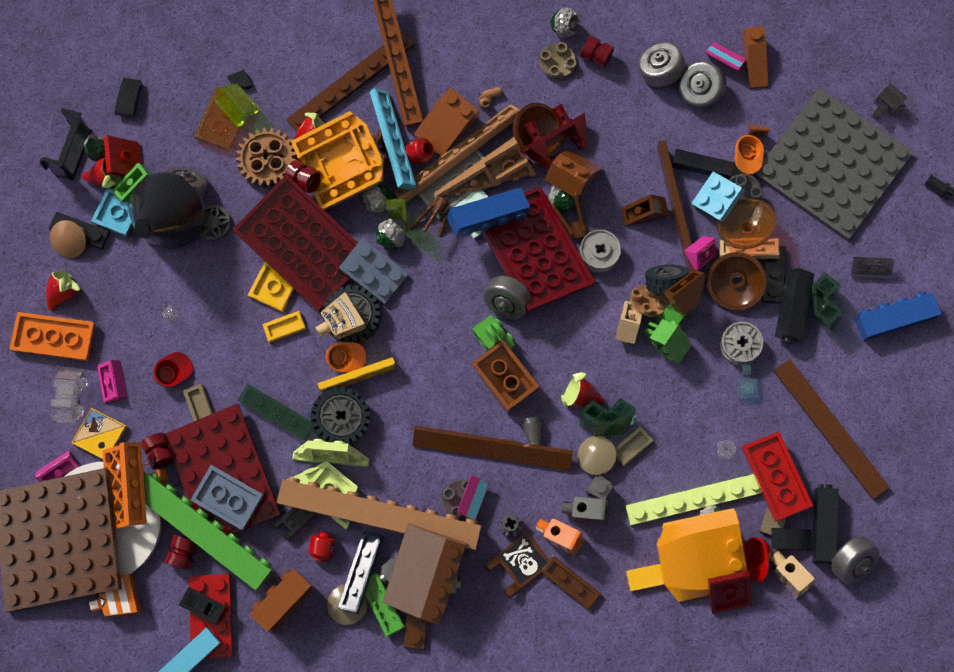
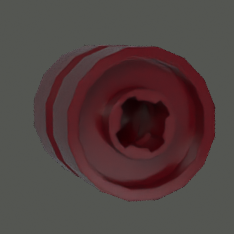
(596, 51)
(304, 176)
(158, 451)
(181, 552)

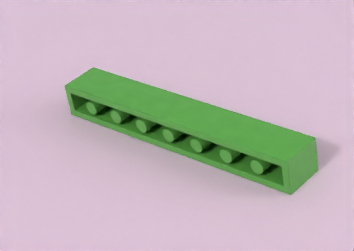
(206, 533)

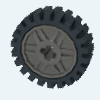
(366, 306)
(338, 402)

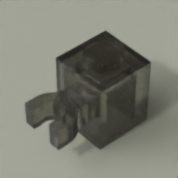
(889, 102)

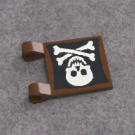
(521, 560)

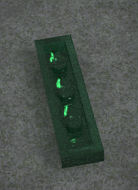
(275, 412)

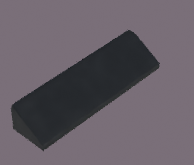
(704, 164)

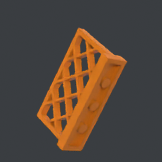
(131, 479)

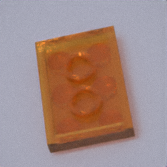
(216, 126)

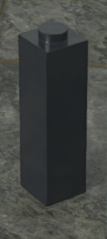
(794, 305)
(825, 524)

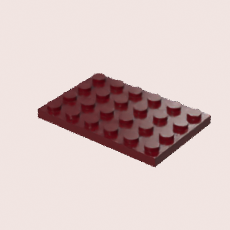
(298, 241)
(539, 253)
(227, 444)

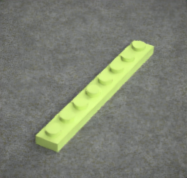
(692, 499)

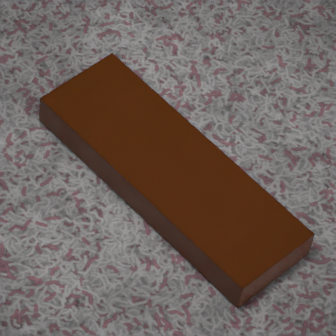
(570, 582)

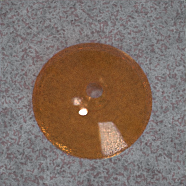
(748, 215)

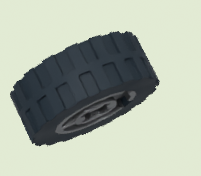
(663, 277)

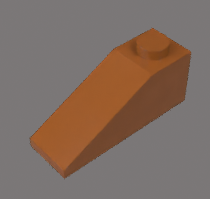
(756, 56)

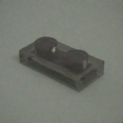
(872, 267)

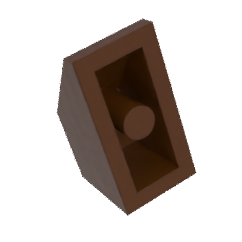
(645, 210)
(686, 292)

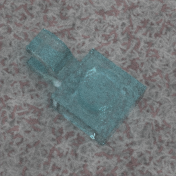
(747, 386)

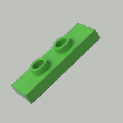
(386, 615)

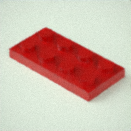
(777, 476)
(218, 588)

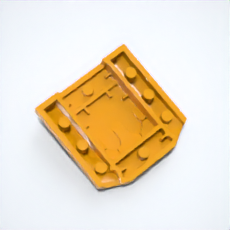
(344, 156)
(699, 550)

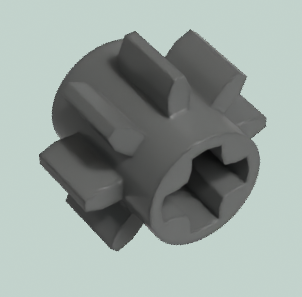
(508, 530)

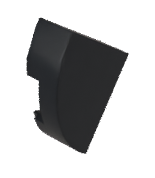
(241, 79)

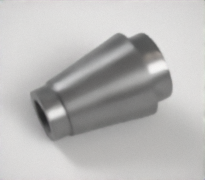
(532, 430)

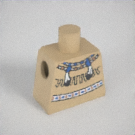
(340, 318)
(796, 582)

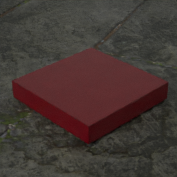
(730, 592)

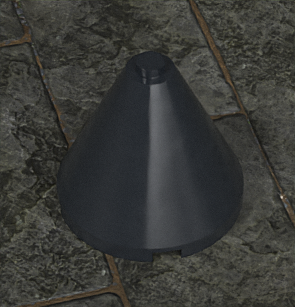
(166, 210)

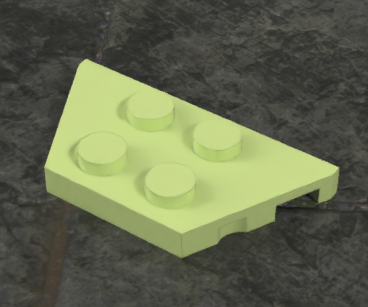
(333, 453)
(326, 476)

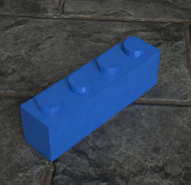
(488, 212)
(897, 316)

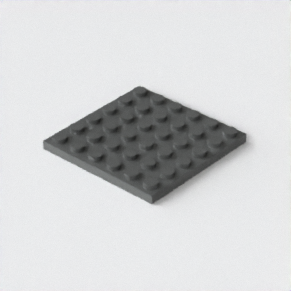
(833, 163)

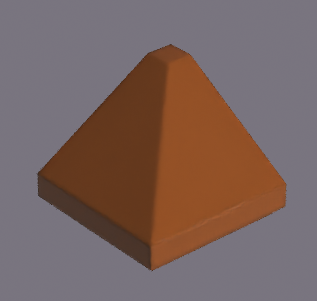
(757, 130)

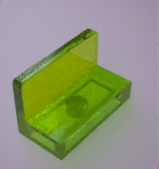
(235, 103)
(398, 209)

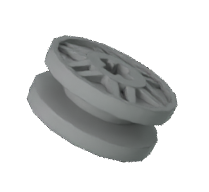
(604, 260)
(747, 333)

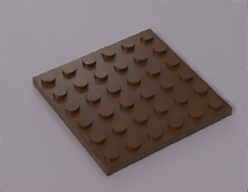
(58, 541)

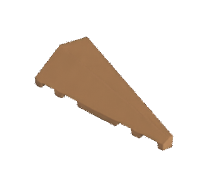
(499, 166)

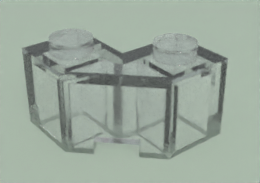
(69, 387)

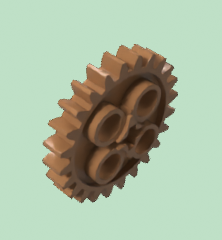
(265, 141)

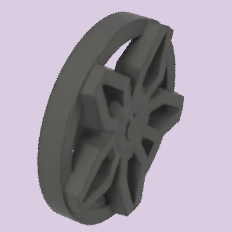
(213, 223)

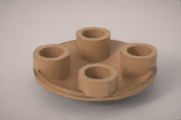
(68, 238)
(648, 303)

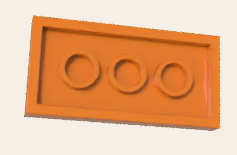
(52, 336)

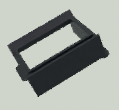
(73, 147)

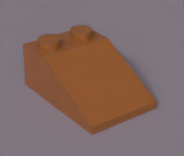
(447, 121)
(572, 172)
(505, 376)

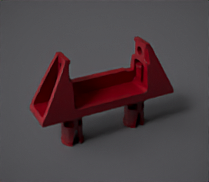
(574, 128)

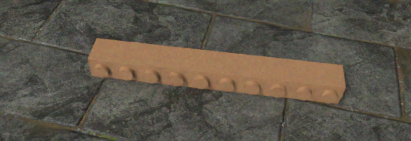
(373, 513)

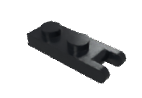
(294, 521)

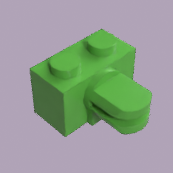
(490, 333)
(668, 340)

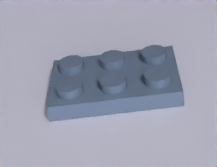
(373, 271)
(227, 497)

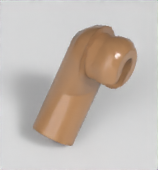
(487, 96)

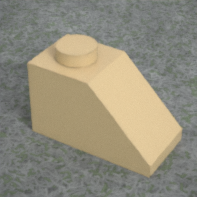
(628, 324)

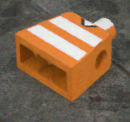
(568, 538)
(118, 602)

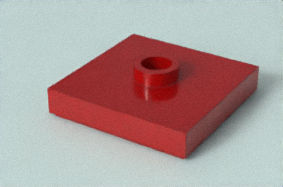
(121, 155)

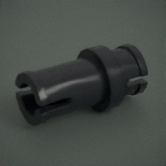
(939, 186)

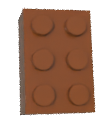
(281, 600)

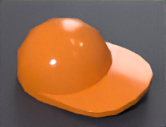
(749, 154)
(345, 356)

